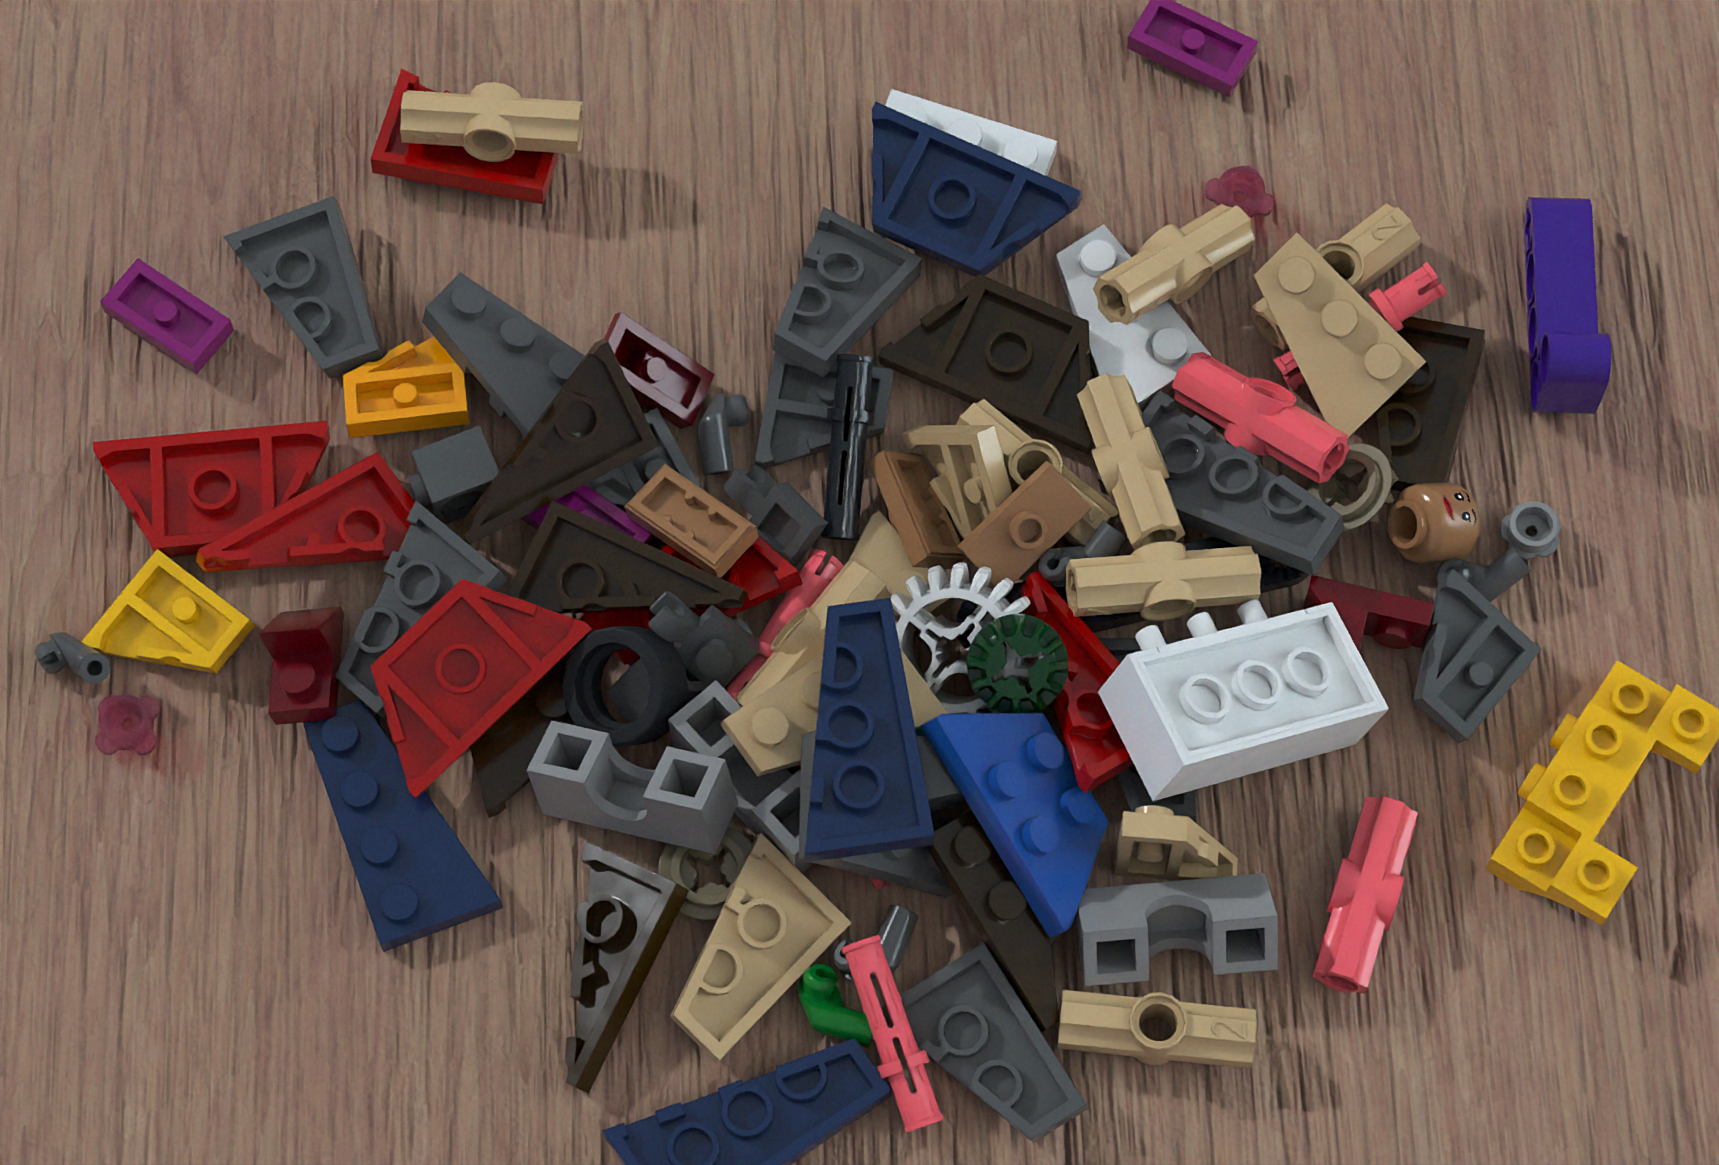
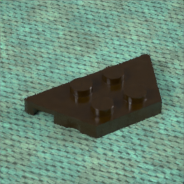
(1004, 350)
(510, 744)

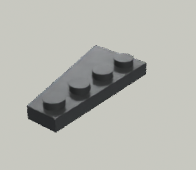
(1235, 497)

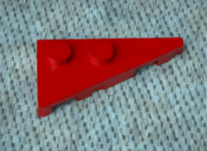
(340, 520)
(1084, 720)

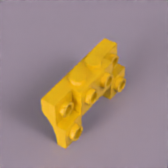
(1598, 755)

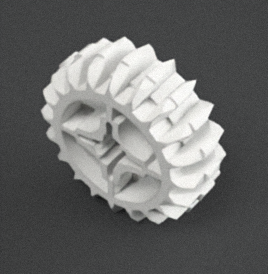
(937, 630)

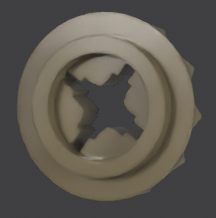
(1373, 477)
(707, 901)

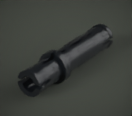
(841, 512)

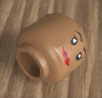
(1434, 522)

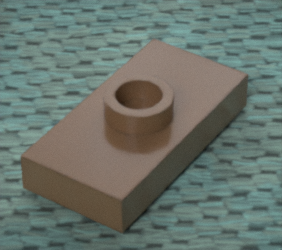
(916, 509)
(691, 521)
(1025, 525)

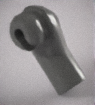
(714, 432)
(1103, 543)
(1489, 579)
(79, 658)
(895, 936)

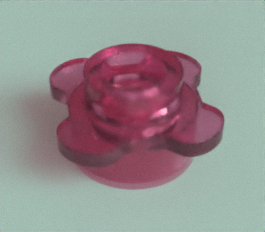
(1243, 181)
(114, 712)

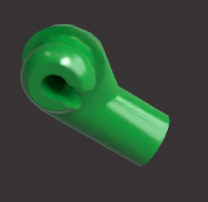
(826, 1007)

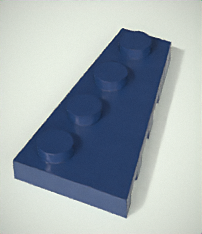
(866, 752)
(399, 845)
(761, 1119)

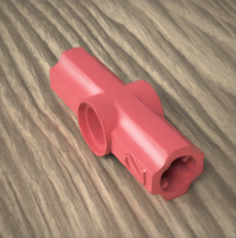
(1260, 417)
(1365, 895)

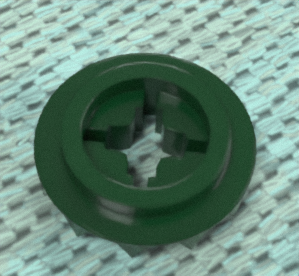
(1026, 636)

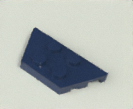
(956, 196)

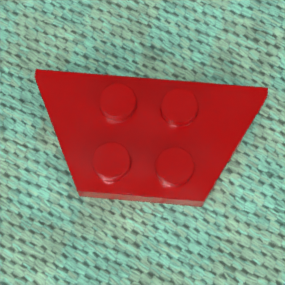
(210, 482)
(464, 672)

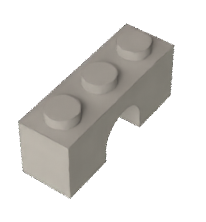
(590, 783)
(765, 802)
(1220, 917)

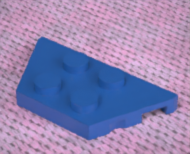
(1026, 803)

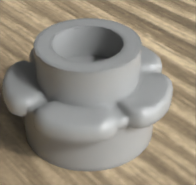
(1535, 516)

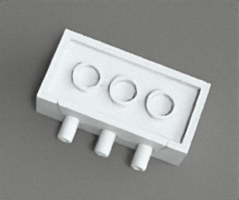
(1240, 697)

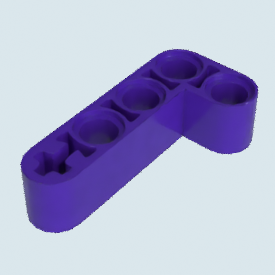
(1565, 350)

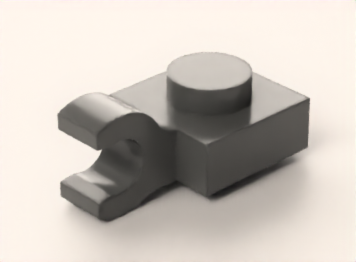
(777, 512)
(708, 644)

